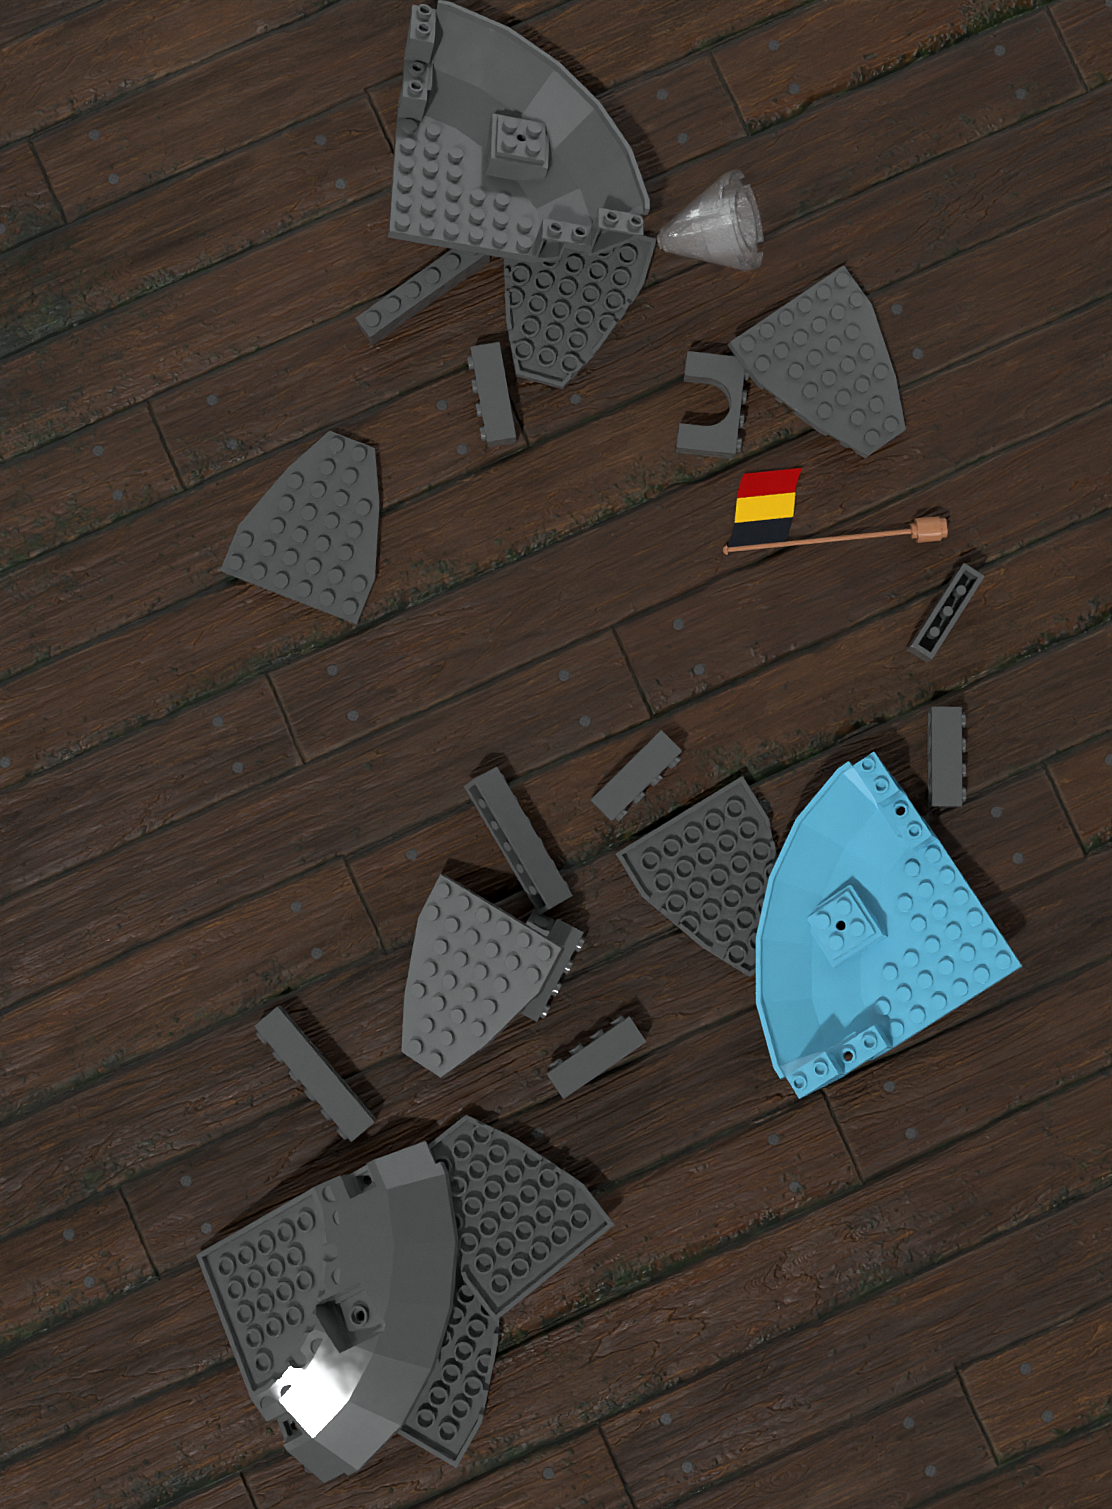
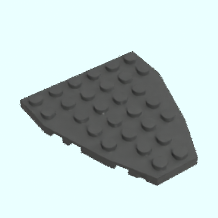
(569, 307)
(828, 364)
(315, 530)
(710, 872)
(468, 976)
(512, 1213)
(458, 1388)

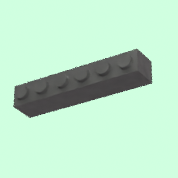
(419, 293)
(518, 840)
(315, 1074)

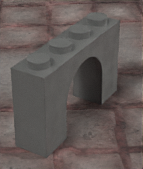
(722, 438)

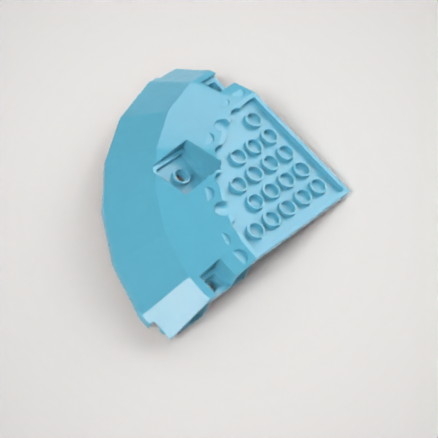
(909, 942)

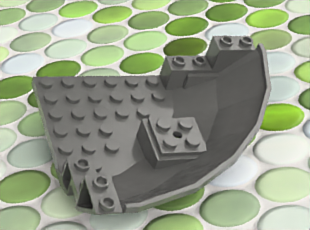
(458, 155)
(295, 1295)

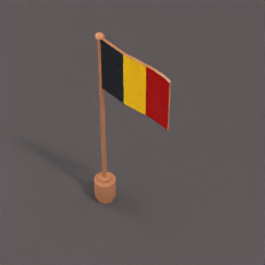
(767, 511)

